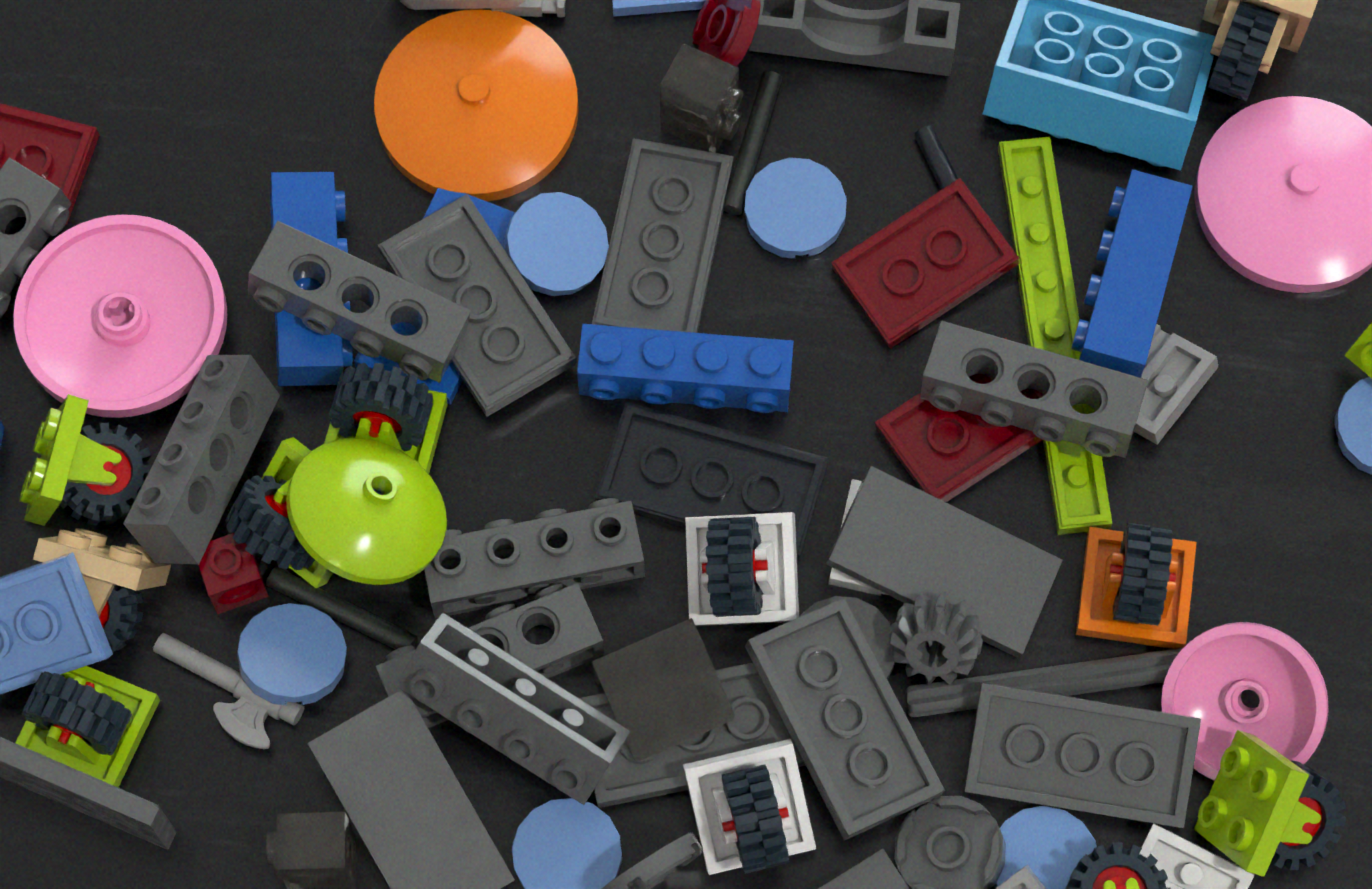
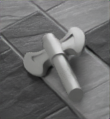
(241, 719)

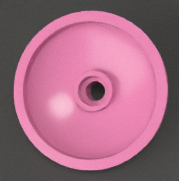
(1238, 657)

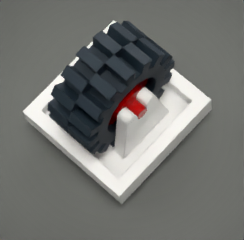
(742, 569)
(750, 808)

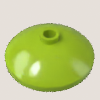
(355, 528)

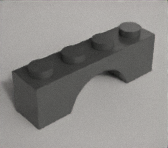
(903, 37)

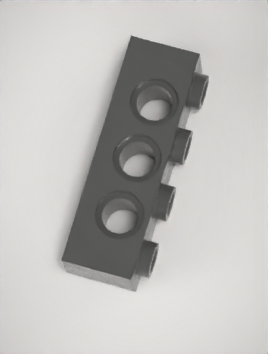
(45, 212)
(343, 277)
(1017, 367)
(202, 459)
(557, 607)

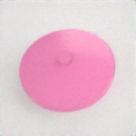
(1289, 194)
(120, 314)

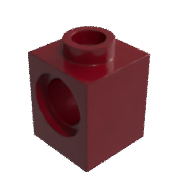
(231, 574)

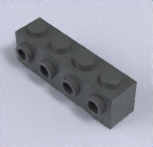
(518, 560)
(512, 708)

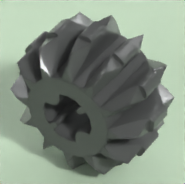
(936, 638)

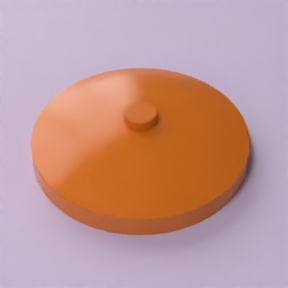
(476, 104)

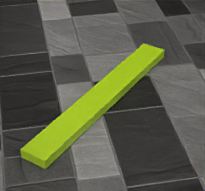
(1051, 317)

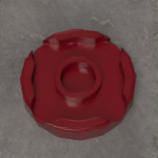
(726, 28)

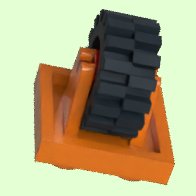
(1136, 586)

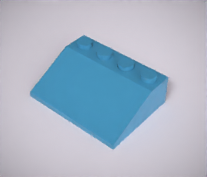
(1102, 78)

